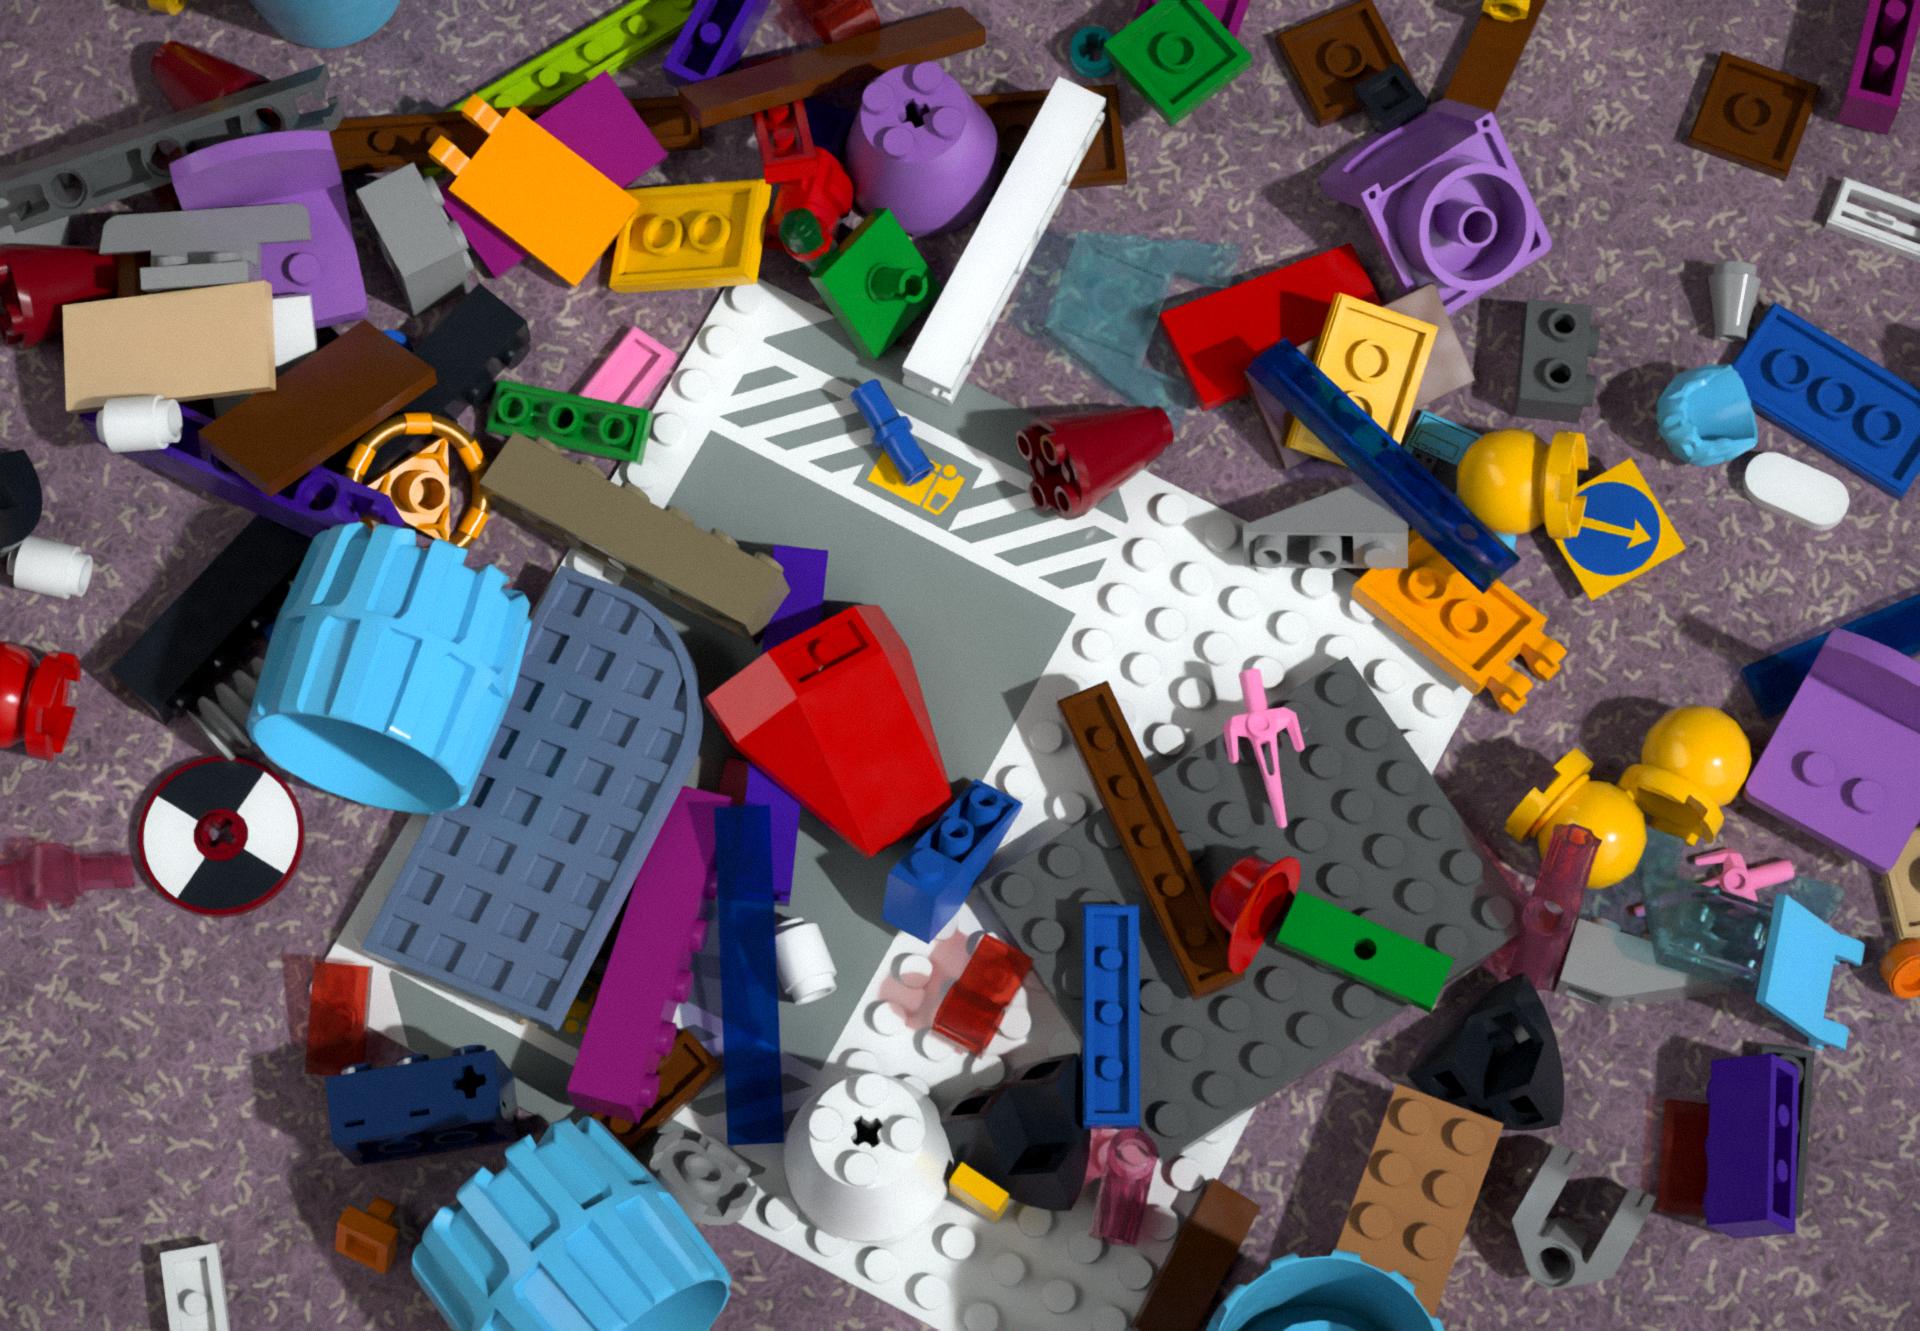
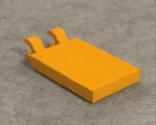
(536, 191)
(1460, 627)

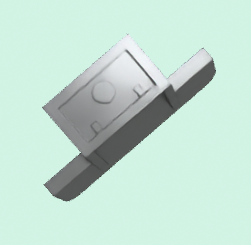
(204, 245)

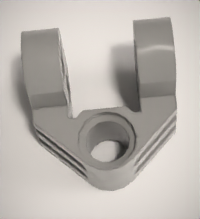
(1587, 1260)

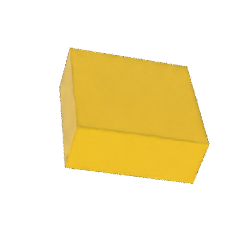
(978, 1192)

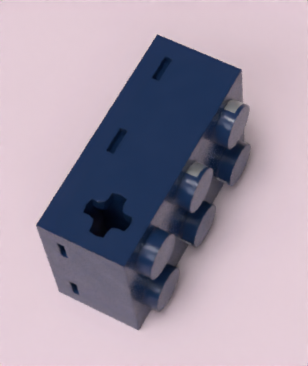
(422, 1106)

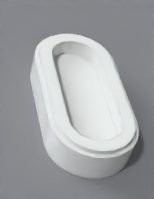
(1795, 491)

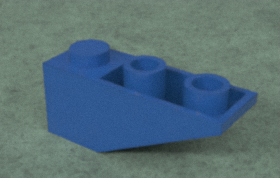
(947, 861)

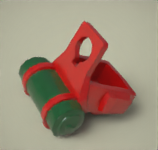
(811, 213)

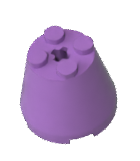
(928, 173)

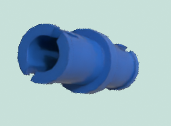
(892, 432)

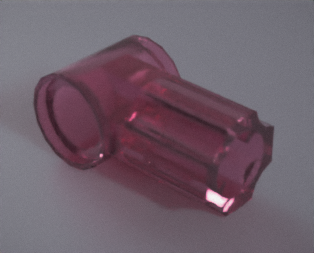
(1123, 1193)

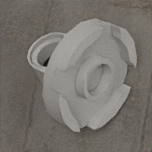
(702, 1177)

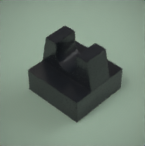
(1389, 99)

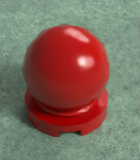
(36, 699)

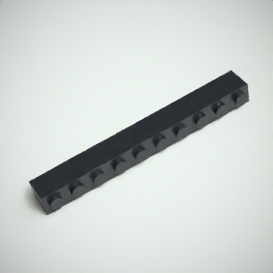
(258, 567)

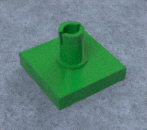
(1177, 56)
(876, 283)

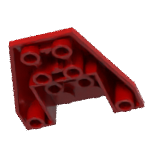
(842, 729)

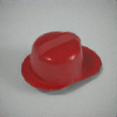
(1251, 901)

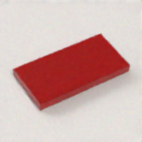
(1236, 325)

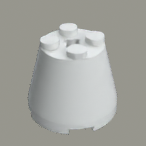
(865, 1189)

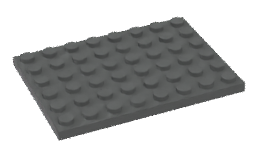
(1367, 839)

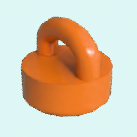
(1902, 968)

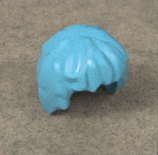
(1707, 415)

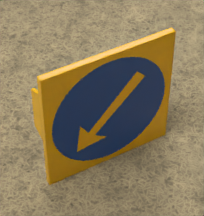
(1620, 532)

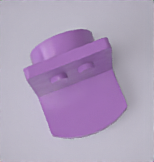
(286, 170)
(1443, 202)
(1848, 752)

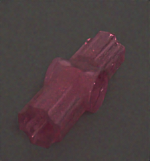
(1561, 881)

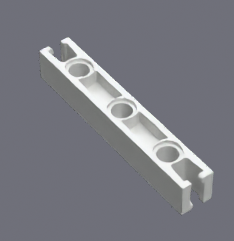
(1004, 242)

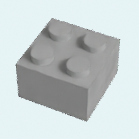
(416, 238)

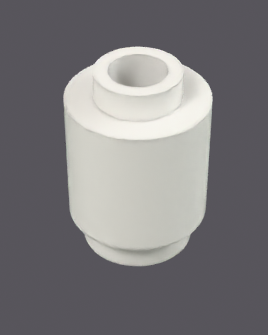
(139, 423)
(50, 568)
(804, 961)

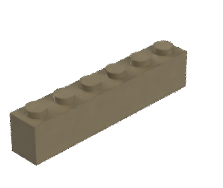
(636, 536)

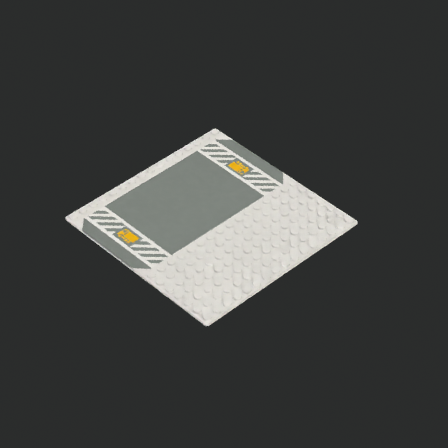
(1000, 626)

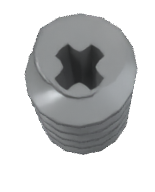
(228, 719)

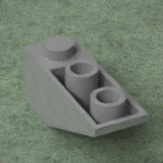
(1330, 531)
(1621, 970)

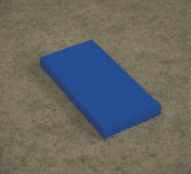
(1833, 399)

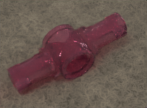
(57, 875)

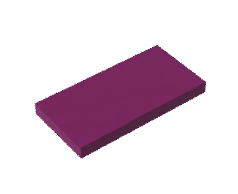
(597, 127)

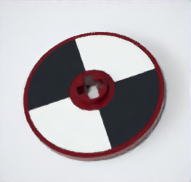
(231, 877)

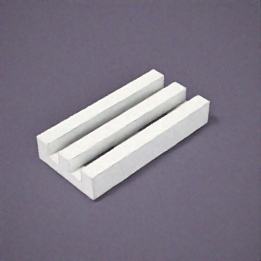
(1870, 234)

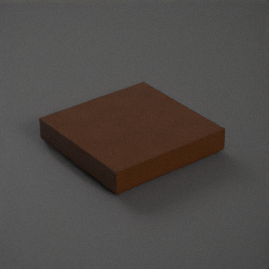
(1336, 55)
(1753, 116)

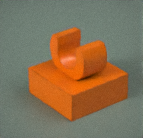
(369, 1235)

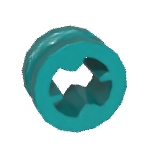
(1078, 47)

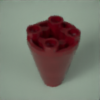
(196, 77)
(42, 279)
(1090, 454)

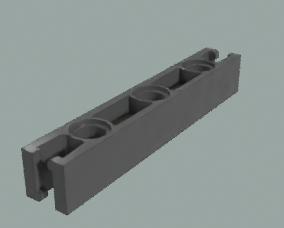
(134, 163)

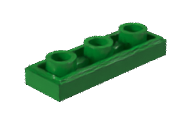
(597, 426)
(1397, 965)

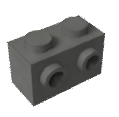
(1554, 361)

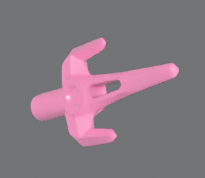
(1261, 728)
(1737, 878)

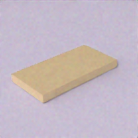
(170, 345)

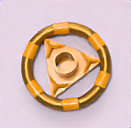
(421, 480)

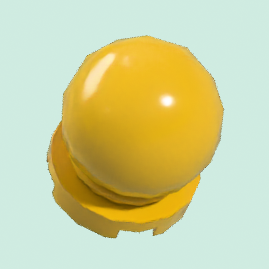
(1521, 482)
(1688, 770)
(1592, 805)

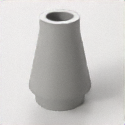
(1733, 297)

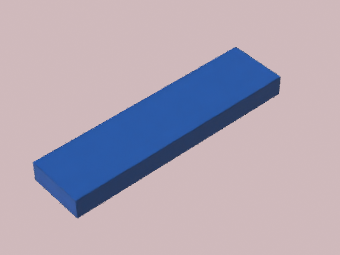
(1111, 1017)

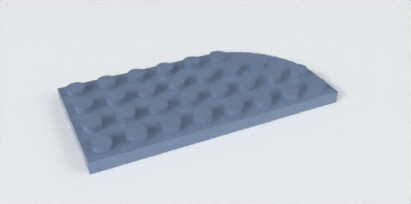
(564, 811)

